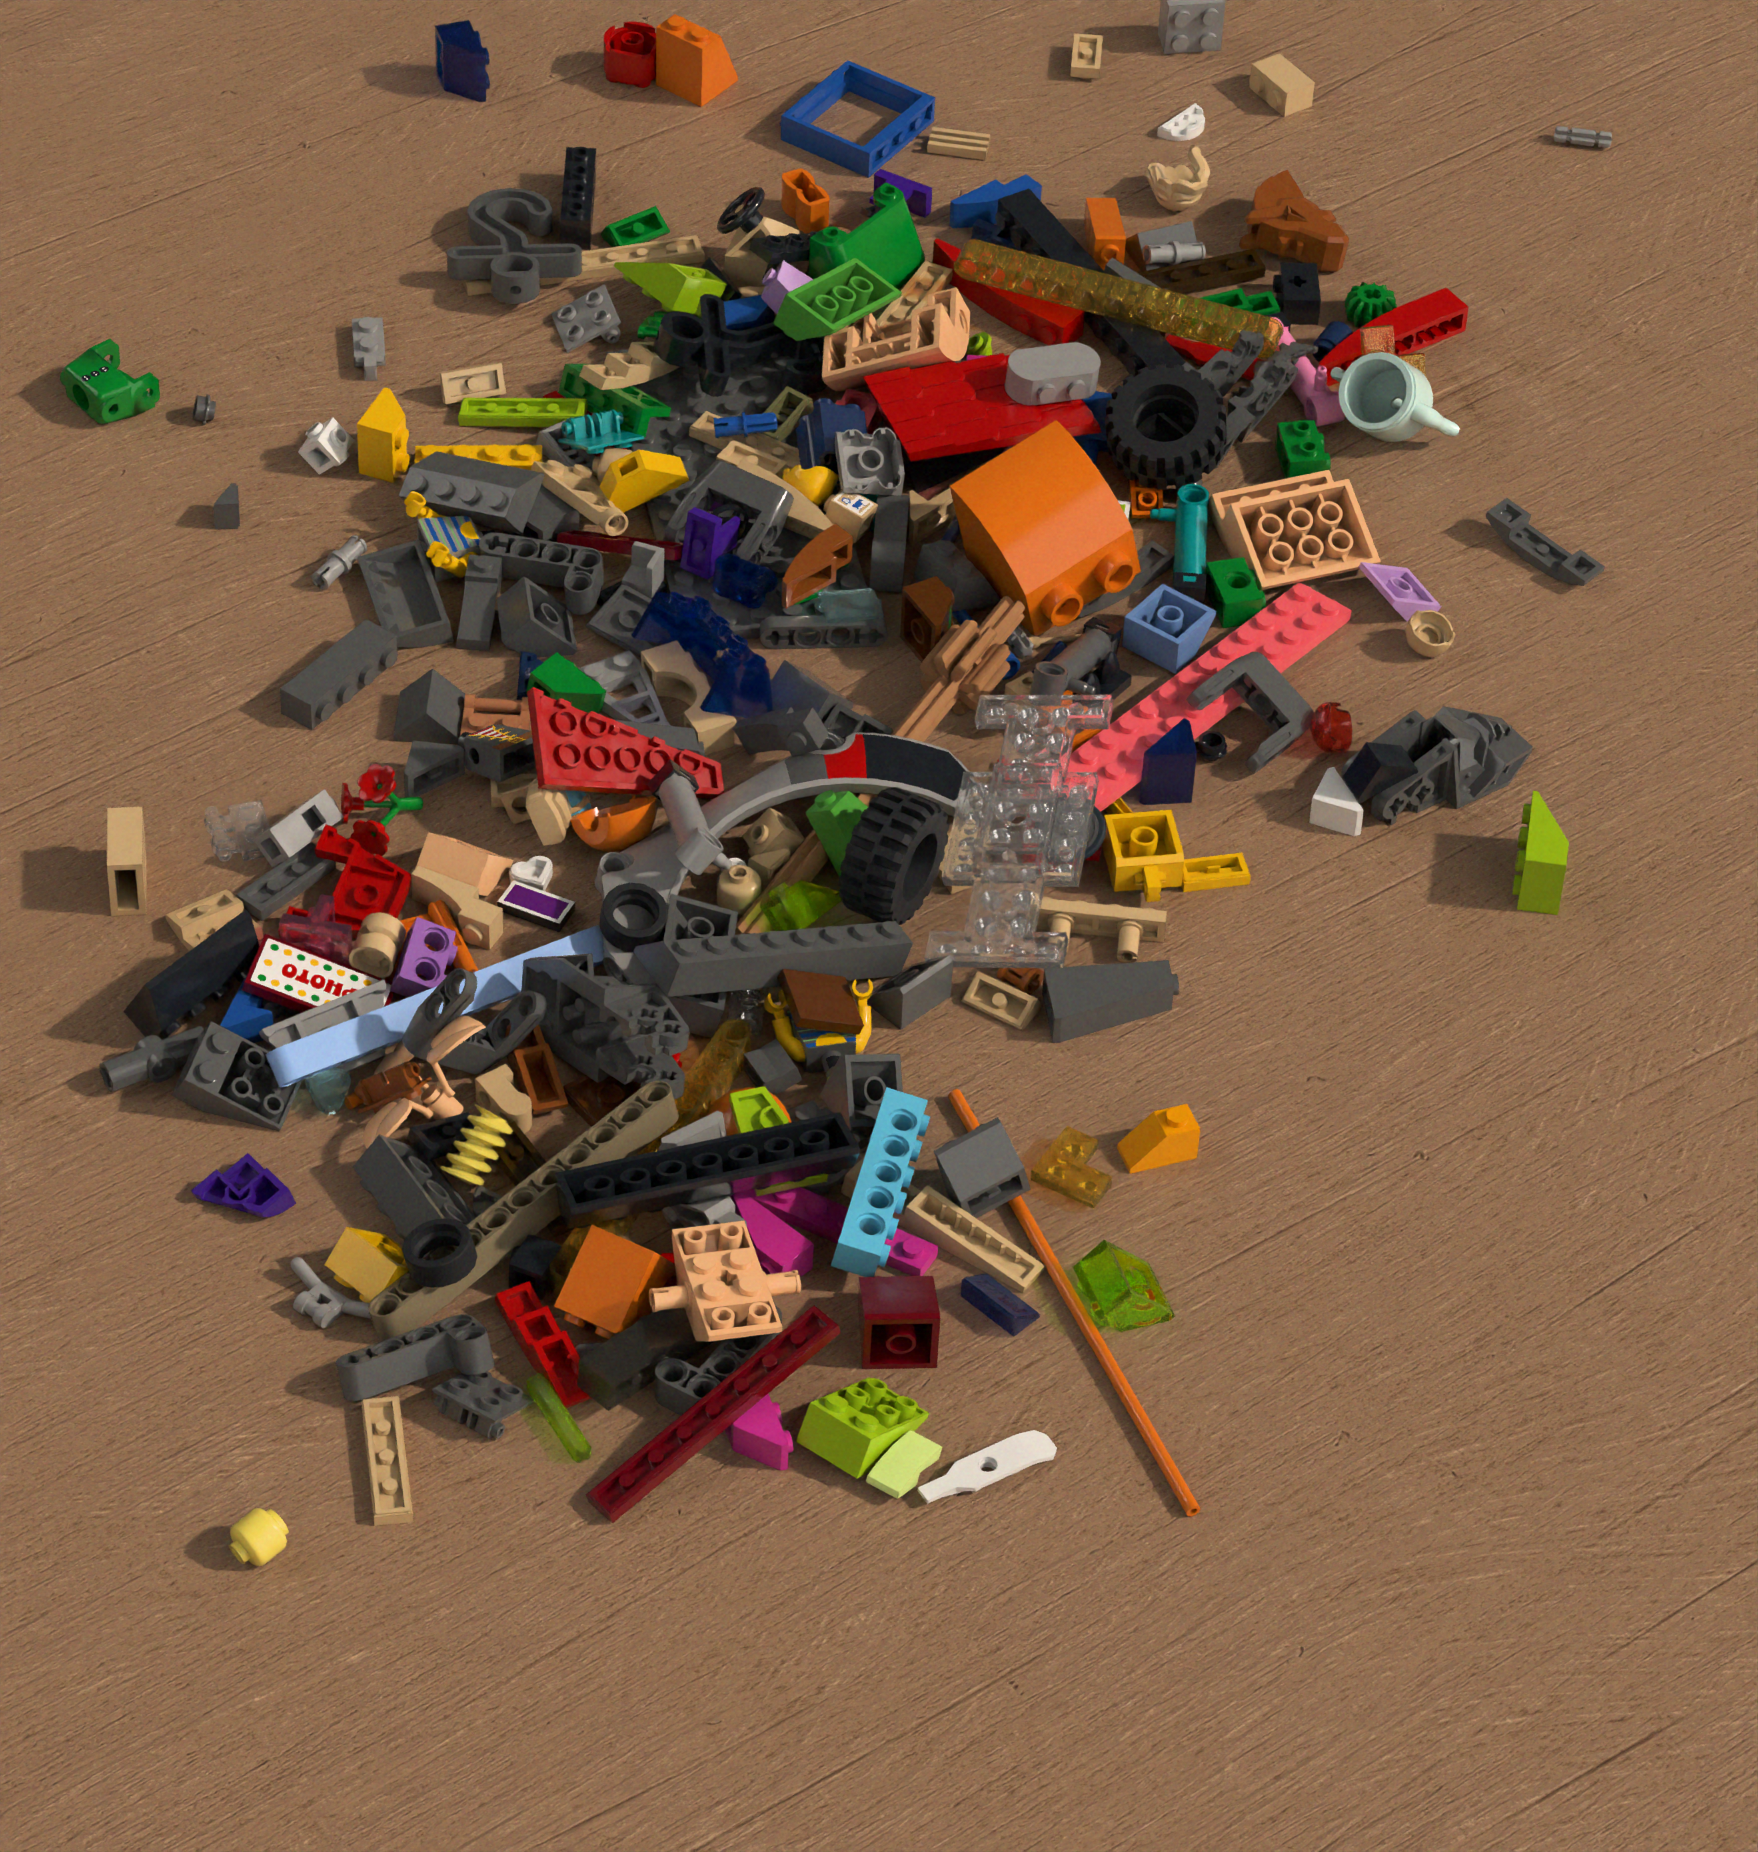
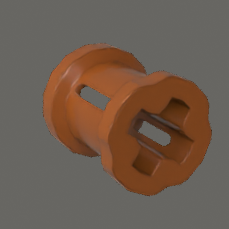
(1024, 978)

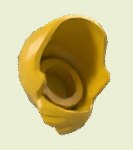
(813, 483)

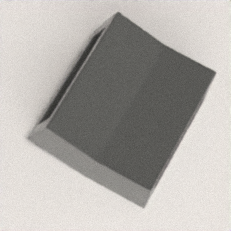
(771, 1068)

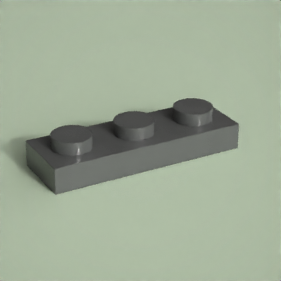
(285, 882)

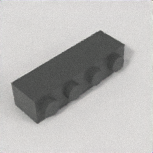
(338, 674)

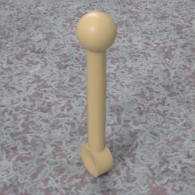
(1049, 640)

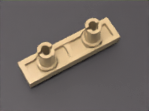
(1110, 920)

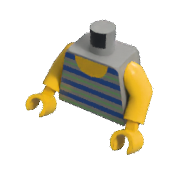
(444, 539)

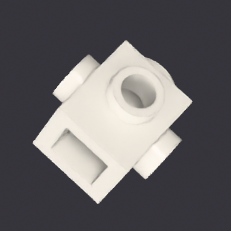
(326, 445)

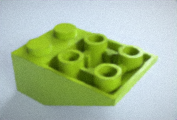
(672, 284)
(1541, 861)
(858, 1424)

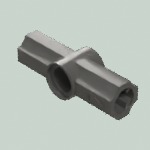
(149, 1059)

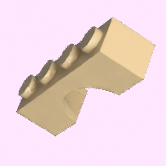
(676, 676)

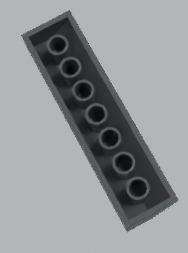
(757, 958)

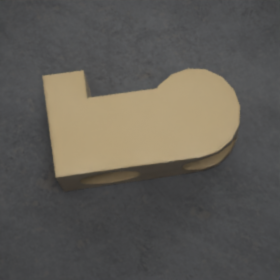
(498, 1095)

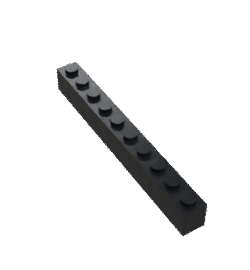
(1041, 234)

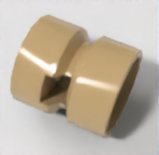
(378, 944)

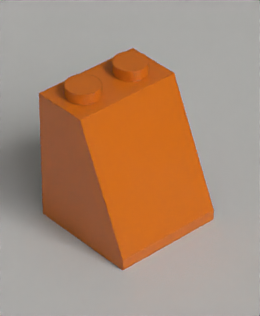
(692, 61)
(611, 1283)

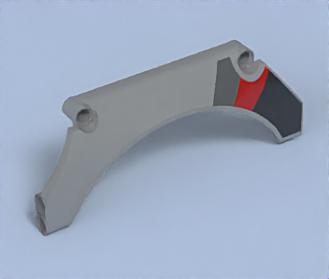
(859, 765)

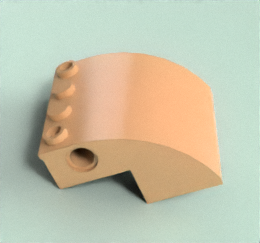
(928, 338)

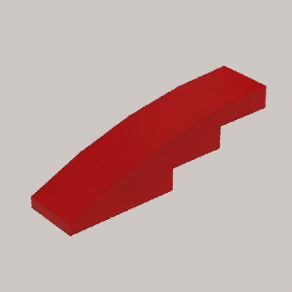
(542, 1341)

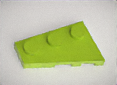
(758, 1110)

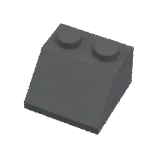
(957, 572)
(535, 621)

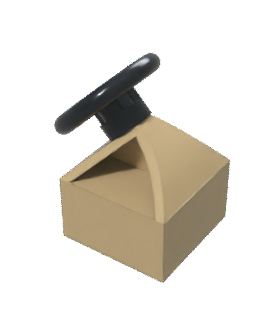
(742, 264)

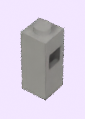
(298, 828)

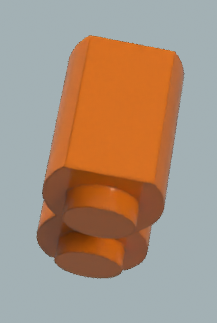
(805, 201)

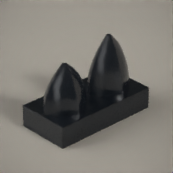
(1108, 677)

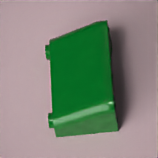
(882, 243)

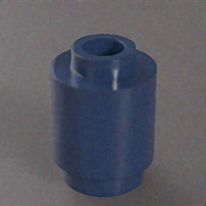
(1330, 338)

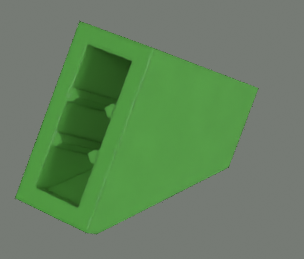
(834, 820)

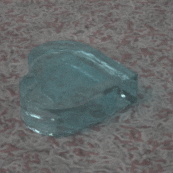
(329, 1089)

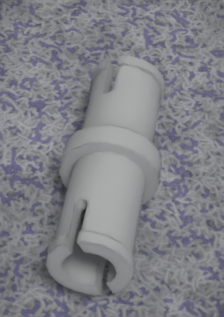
(1174, 252)
(339, 562)

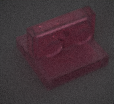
(319, 931)

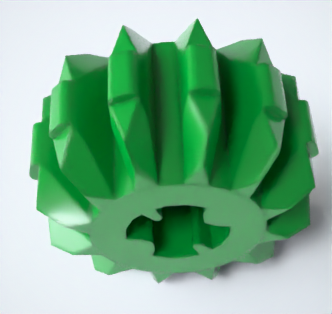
(1368, 302)

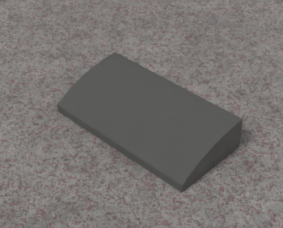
(406, 595)

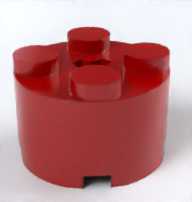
(630, 54)

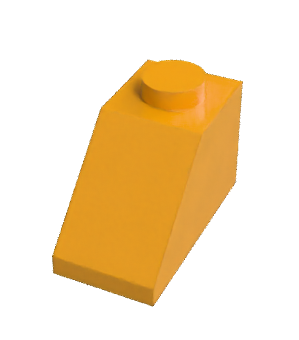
(1161, 1140)

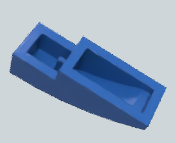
(983, 201)

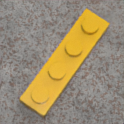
(510, 455)

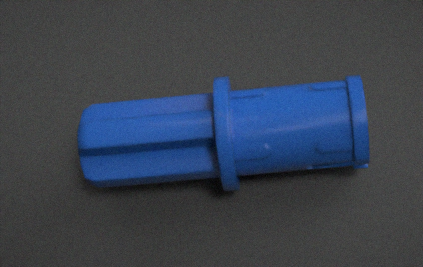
(745, 424)

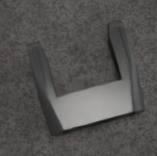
(732, 485)
(1269, 698)
(486, 1045)

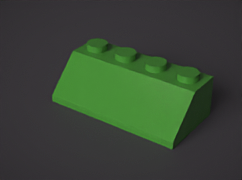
(834, 301)

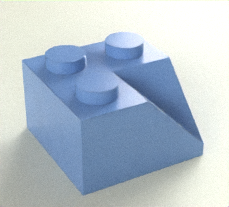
(1167, 628)

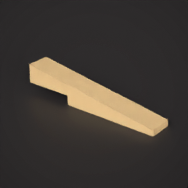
(960, 1234)

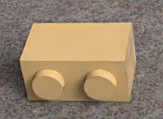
(1281, 85)

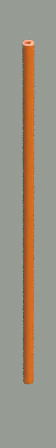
(1090, 1332)

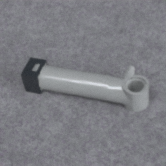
(696, 843)

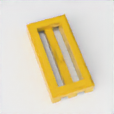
(1215, 872)

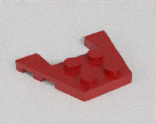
(366, 884)

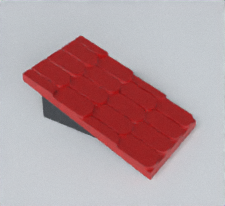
(962, 416)

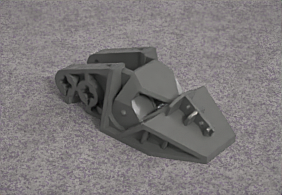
(1223, 372)
(1456, 758)
(606, 1023)

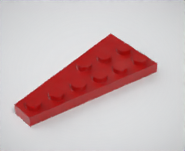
(604, 755)

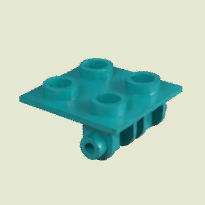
(597, 432)

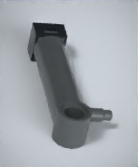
(1076, 660)

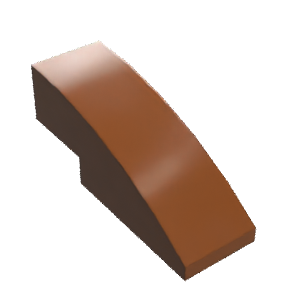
(816, 565)
(537, 1073)

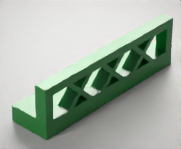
(631, 402)

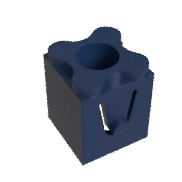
(818, 431)

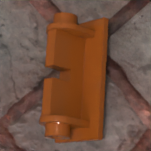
(403, 1083)

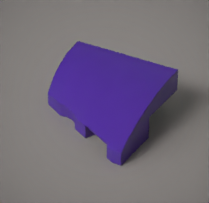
(246, 1189)

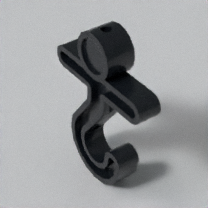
(706, 341)

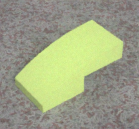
(902, 1464)

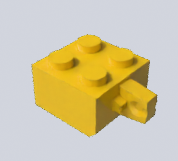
(1143, 852)

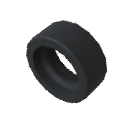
(639, 895)
(434, 1235)

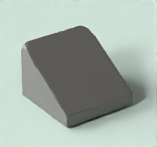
(227, 509)

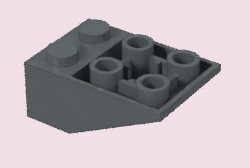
(233, 1080)

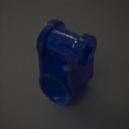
(739, 580)

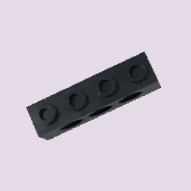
(578, 197)

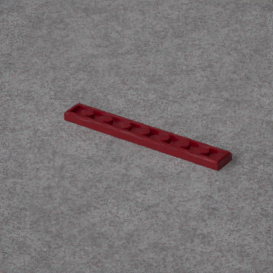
(713, 1414)

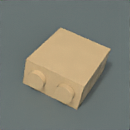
(126, 861)

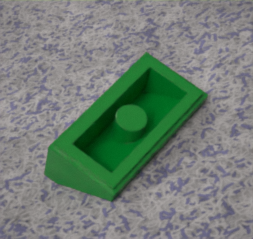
(636, 228)

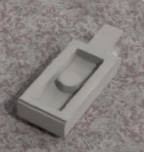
(368, 345)

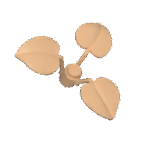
(436, 1100)

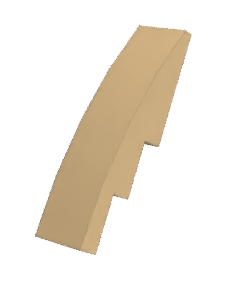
(627, 369)
(804, 515)

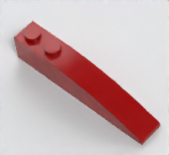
(1032, 316)
(1415, 327)

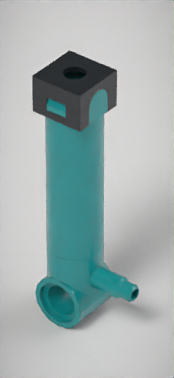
(1190, 539)

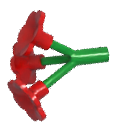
(375, 787)

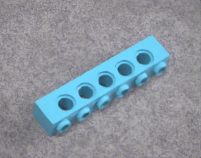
(880, 1182)

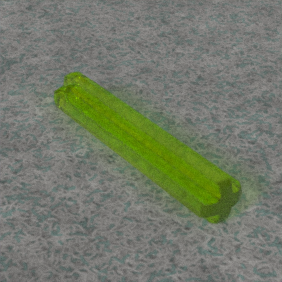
(558, 1418)

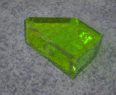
(798, 904)

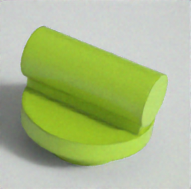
(980, 345)

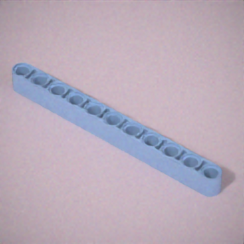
(388, 1024)

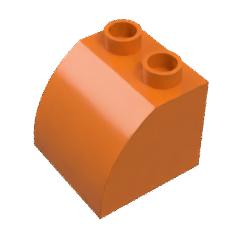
(1045, 528)

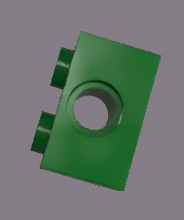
(1233, 591)

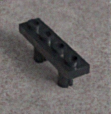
(779, 248)

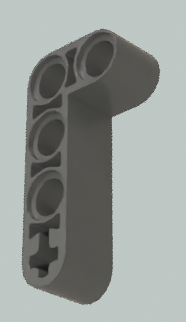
(889, 543)
(550, 563)
(416, 1354)
(683, 1385)

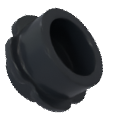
(1211, 746)

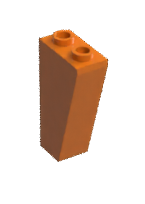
(1104, 230)

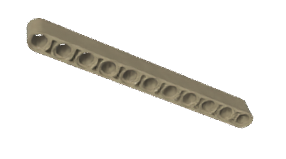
(528, 1207)

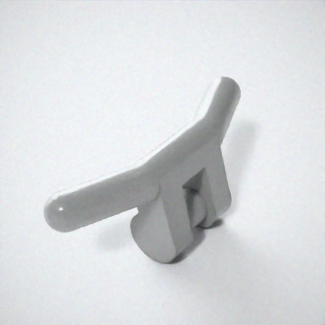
(333, 1301)

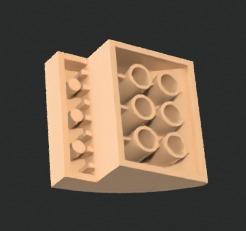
(1294, 528)

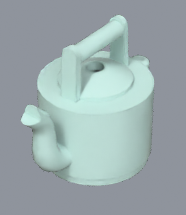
(1388, 398)

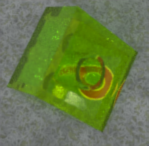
(1121, 1289)

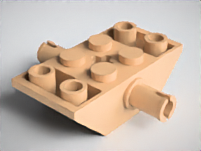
(723, 1284)

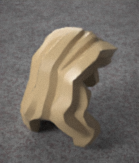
(1178, 187)

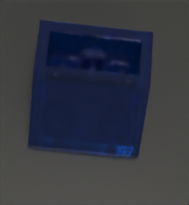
(461, 60)

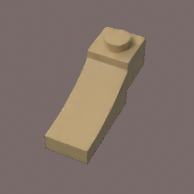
(476, 919)

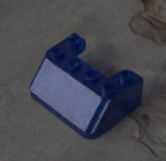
(738, 673)

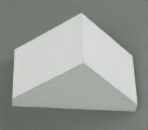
(1336, 806)

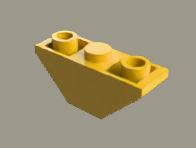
(641, 478)

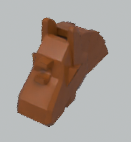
(1293, 226)

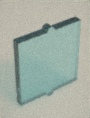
(850, 605)

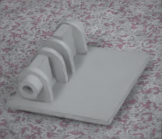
(587, 319)

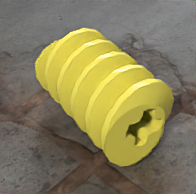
(477, 1147)

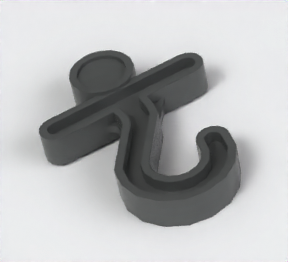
(505, 250)

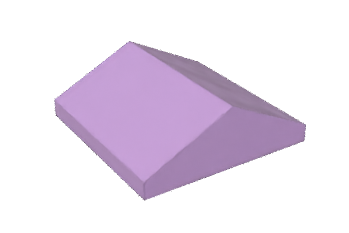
(1400, 588)

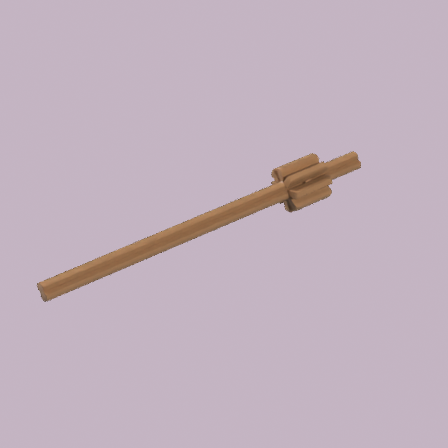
(956, 672)

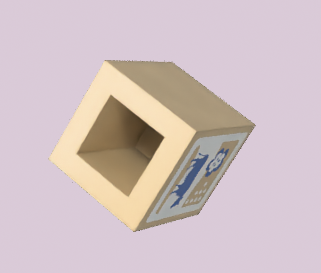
(851, 513)

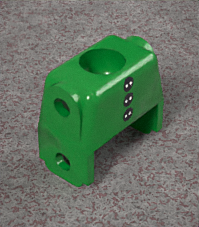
(105, 390)

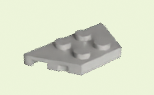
(329, 1015)

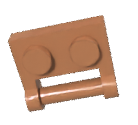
(476, 721)

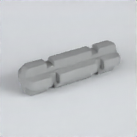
(1582, 136)
(1020, 643)

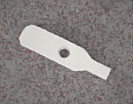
(1003, 1457)

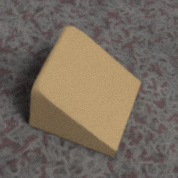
(769, 864)

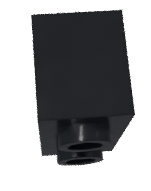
(1298, 292)

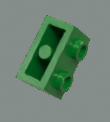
(1300, 448)

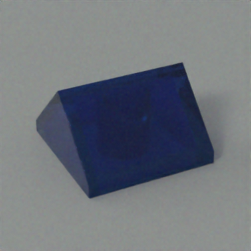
(1170, 768)

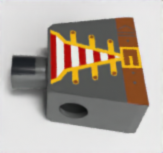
(498, 751)

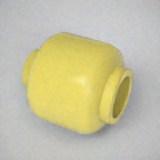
(258, 1536)

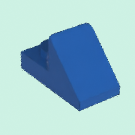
(246, 1016)

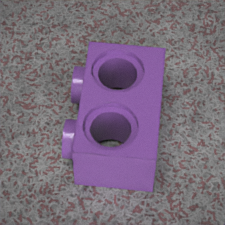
(418, 959)

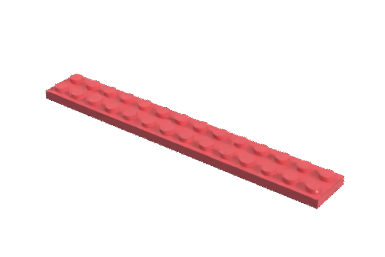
(1279, 632)

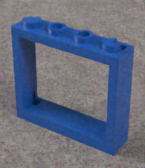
(915, 109)

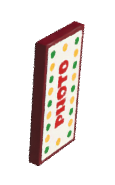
(303, 978)

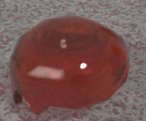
(1331, 728)

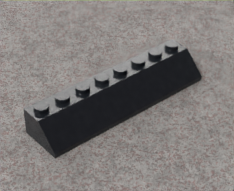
(705, 1170)

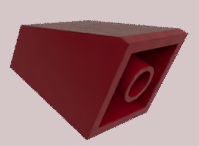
(898, 1322)

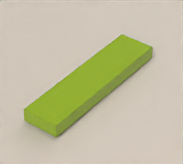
(519, 411)

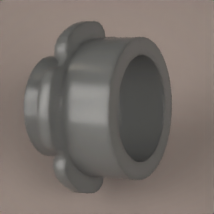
(203, 409)

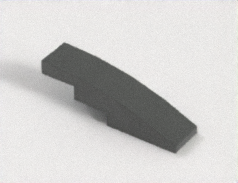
(1153, 562)

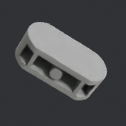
(1052, 373)

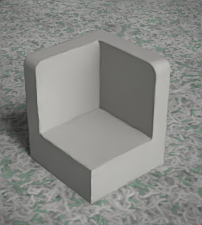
(646, 569)

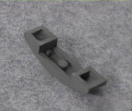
(1538, 550)

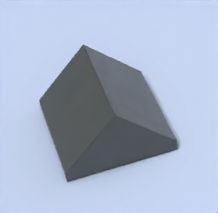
(1180, 232)
(801, 690)
(430, 711)
(913, 991)
(859, 1086)

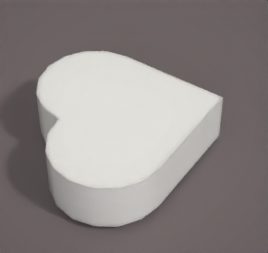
(535, 872)

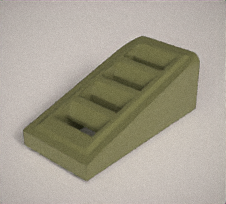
(789, 399)

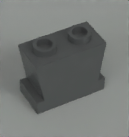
(549, 517)

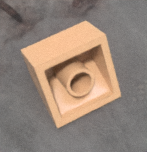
(463, 862)

